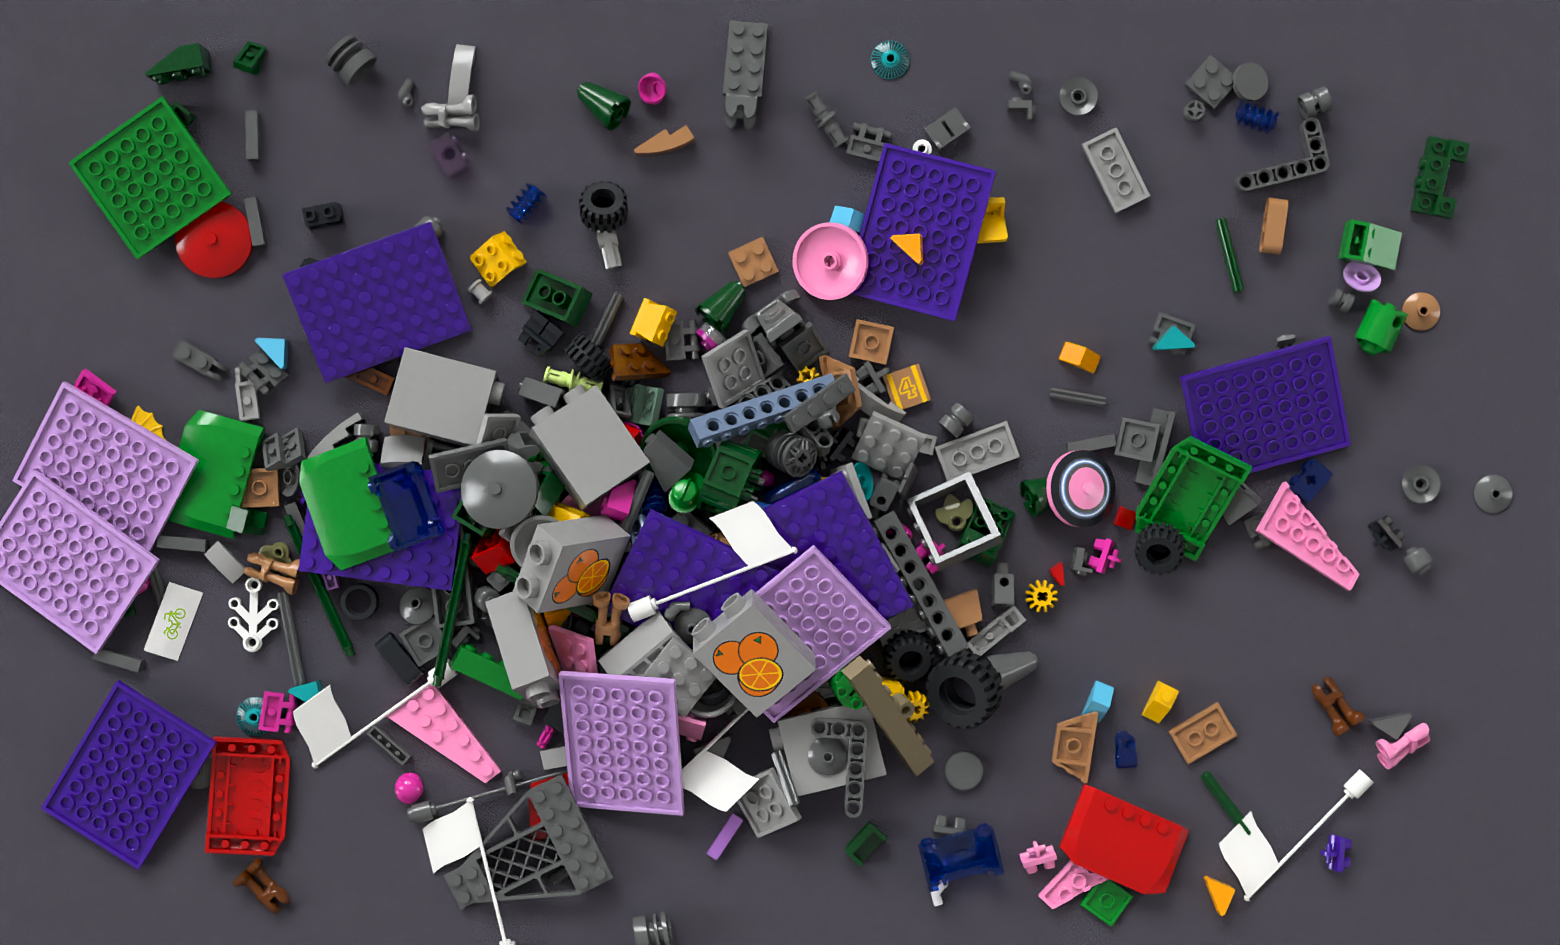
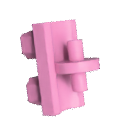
(1038, 855)

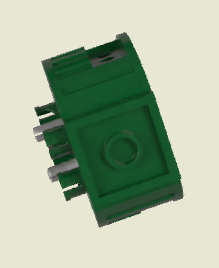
(731, 478)

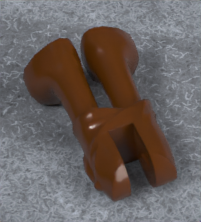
(1339, 725)
(272, 888)

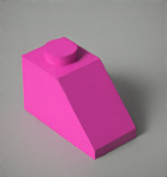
(618, 501)

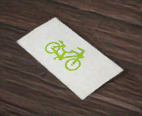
(173, 621)

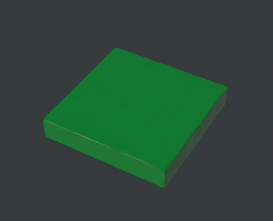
(1106, 901)

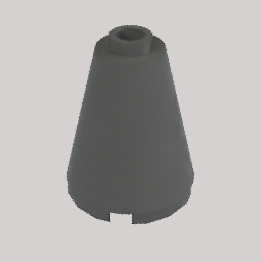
(1012, 666)

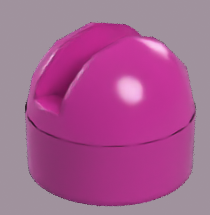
(768, 477)

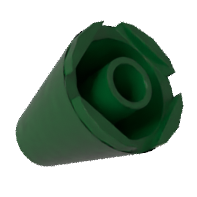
(604, 104)
(721, 306)
(1035, 495)

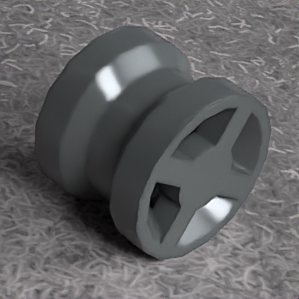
(1196, 108)

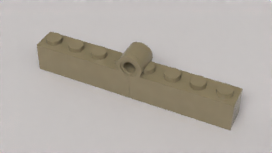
(889, 714)

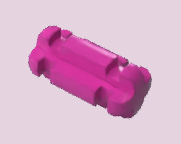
(545, 737)

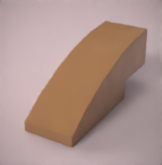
(665, 143)

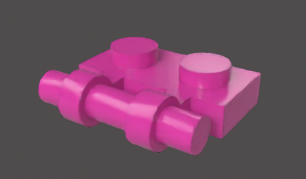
(271, 712)

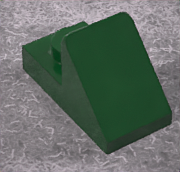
(250, 58)

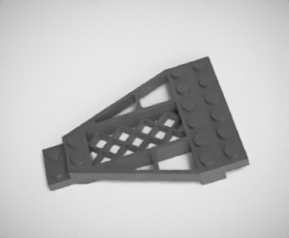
(570, 838)

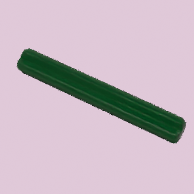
(1229, 255)
(1224, 800)

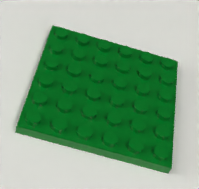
(150, 178)

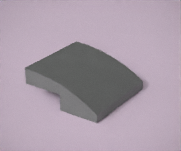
(283, 450)

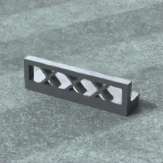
(1147, 471)

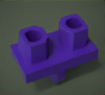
(1335, 853)

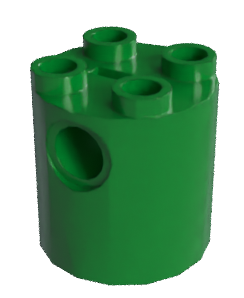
(1380, 328)
(844, 691)

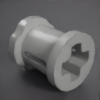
(480, 291)

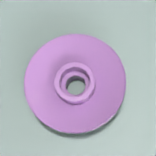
(1362, 277)

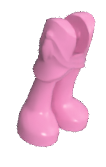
(1393, 753)

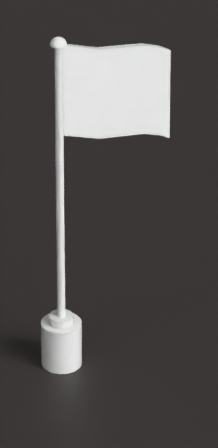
(751, 538)
(326, 727)
(716, 778)
(454, 838)
(1252, 855)

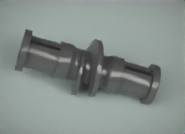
(826, 118)

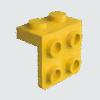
(994, 224)
(497, 258)

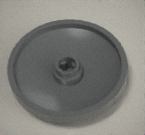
(499, 489)

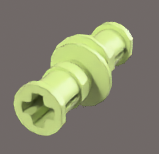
(569, 380)

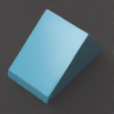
(848, 217)
(276, 349)
(1099, 699)

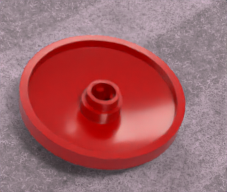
(215, 242)

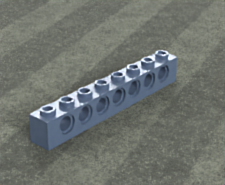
(752, 408)

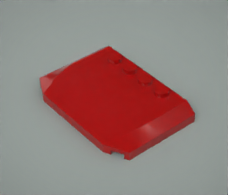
(247, 796)
(1122, 842)

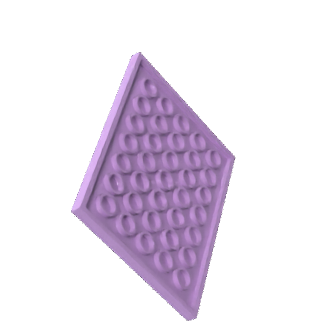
(109, 464)
(70, 562)
(825, 615)
(622, 742)

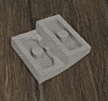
(401, 450)

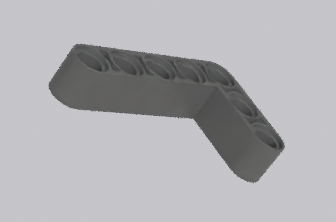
(1290, 168)
(819, 434)
(853, 739)

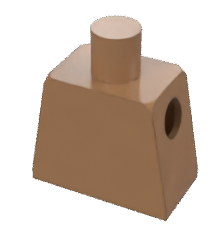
(965, 610)

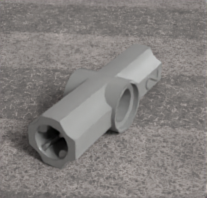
(609, 245)

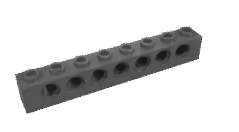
(937, 605)

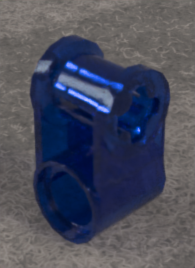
(1125, 753)

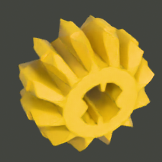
(1048, 597)
(920, 704)

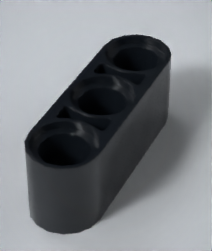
(399, 659)

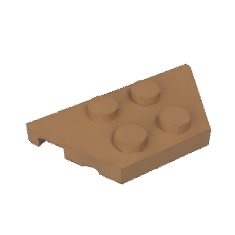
(850, 404)
(1075, 744)

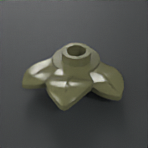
(954, 509)
(271, 552)

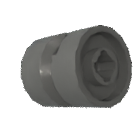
(1311, 104)
(956, 420)
(368, 431)

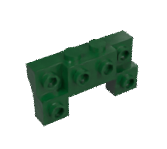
(1433, 174)

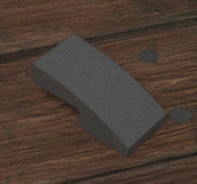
(525, 712)

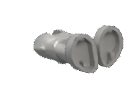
(468, 107)

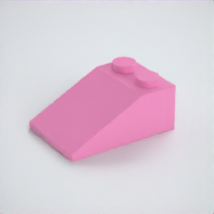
(691, 726)

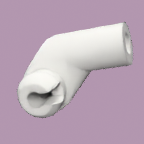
(936, 895)

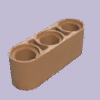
(1273, 226)

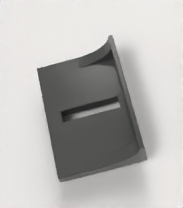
(956, 124)

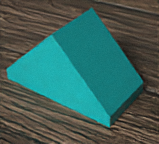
(1173, 339)
(306, 690)

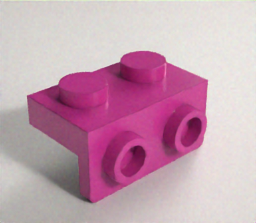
(95, 387)

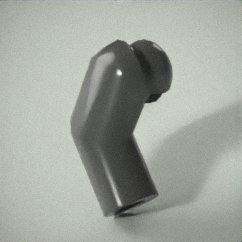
(405, 95)

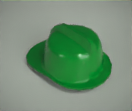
(686, 492)

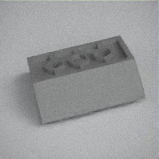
(639, 648)

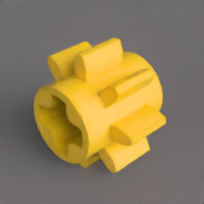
(807, 373)

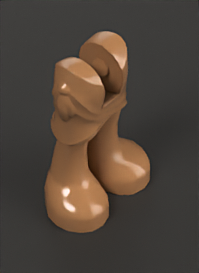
(288, 583)
(611, 626)

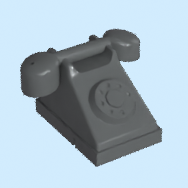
(776, 319)

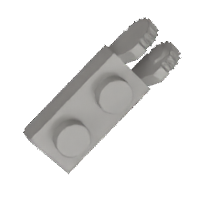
(246, 398)

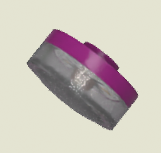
(710, 336)

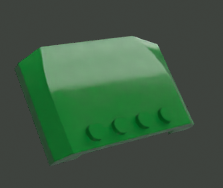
(221, 476)
(1192, 492)
(342, 506)

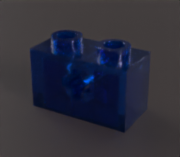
(1319, 477)

